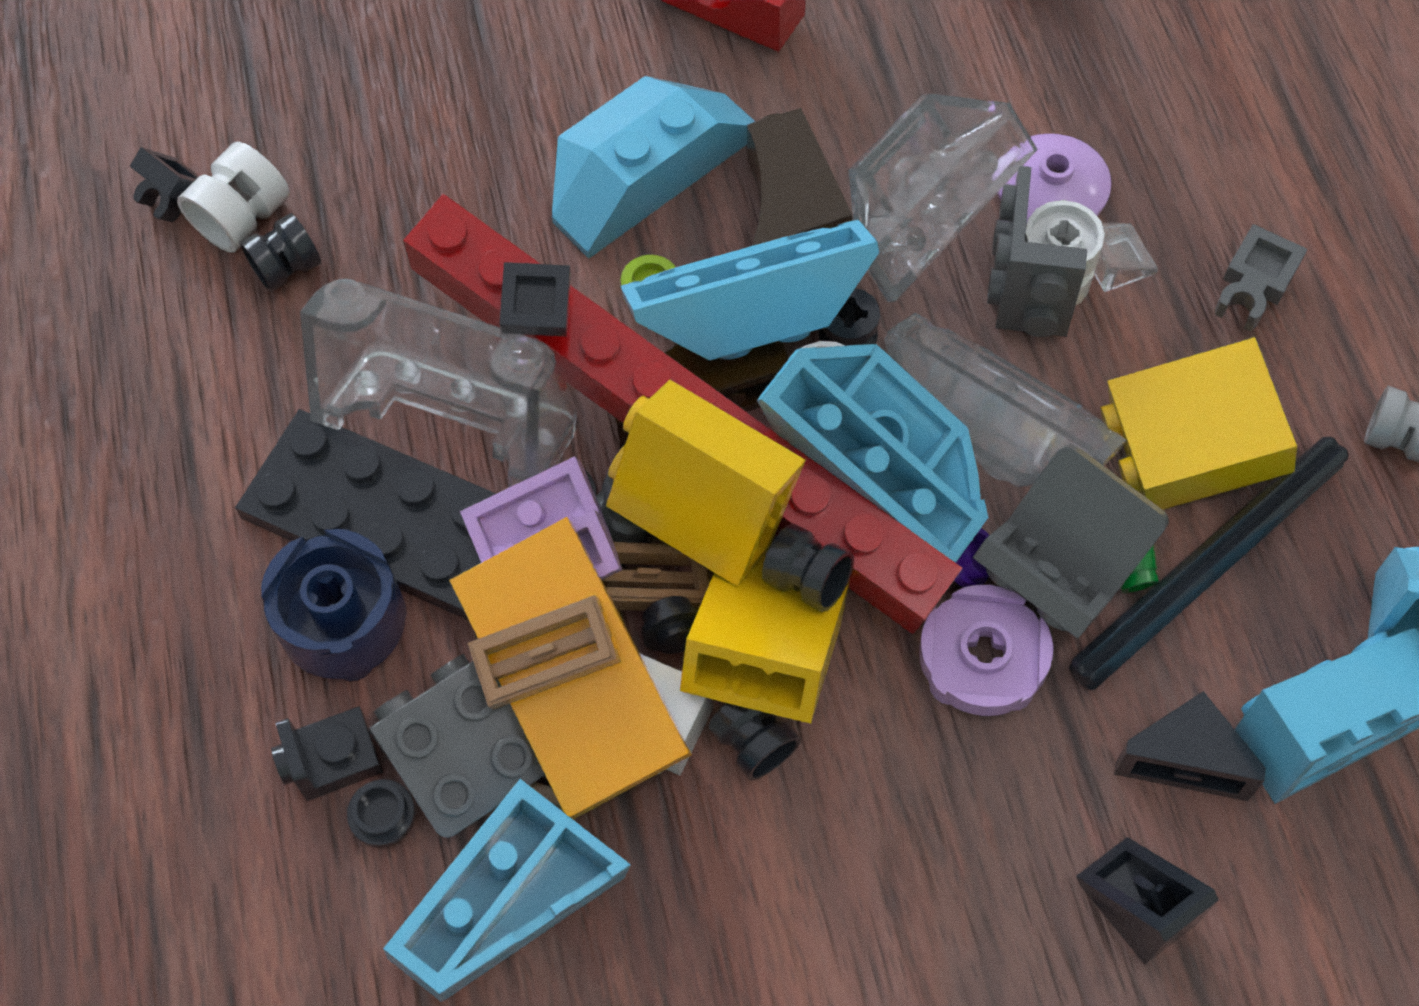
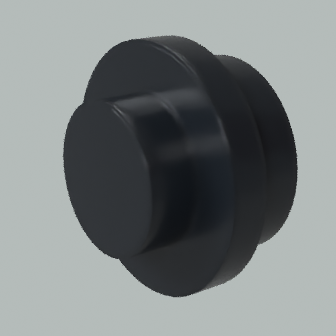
(668, 624)
(381, 813)

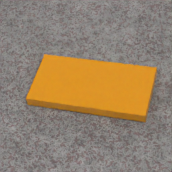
(597, 729)

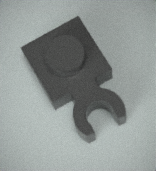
(1259, 273)

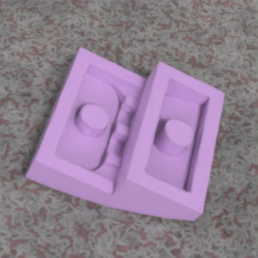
(537, 504)

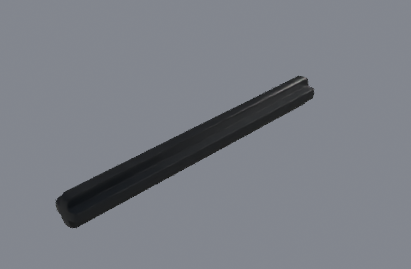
(1206, 564)

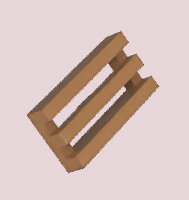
(651, 578)
(597, 633)

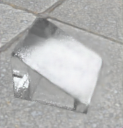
(1122, 257)

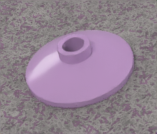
(1082, 179)

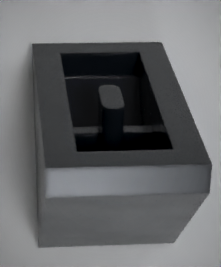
(1194, 752)
(1146, 897)

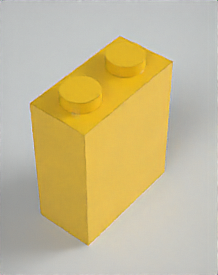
(1200, 425)
(702, 481)
(760, 647)

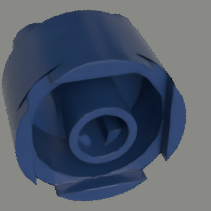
(334, 604)

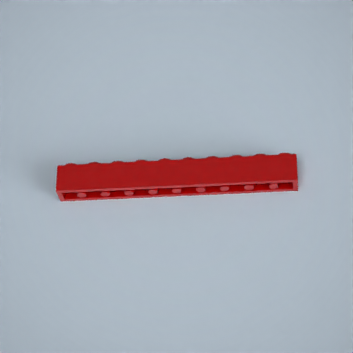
(618, 366)

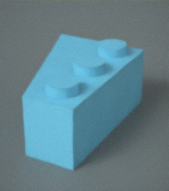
(1334, 713)
(502, 892)

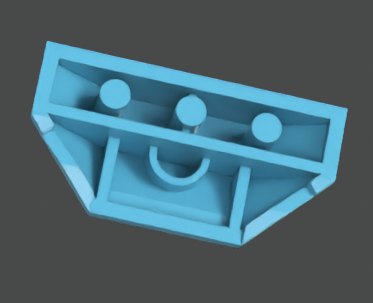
(639, 157)
(756, 292)
(882, 438)

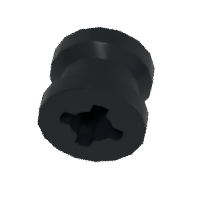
(858, 307)

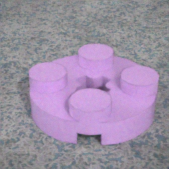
(977, 686)

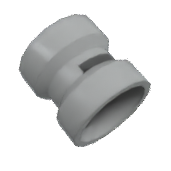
(1395, 423)

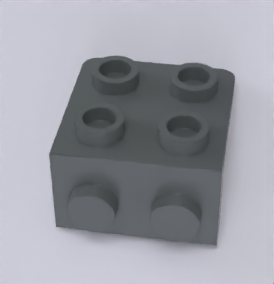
(1031, 281)
(1072, 540)
(455, 748)

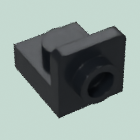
(326, 753)

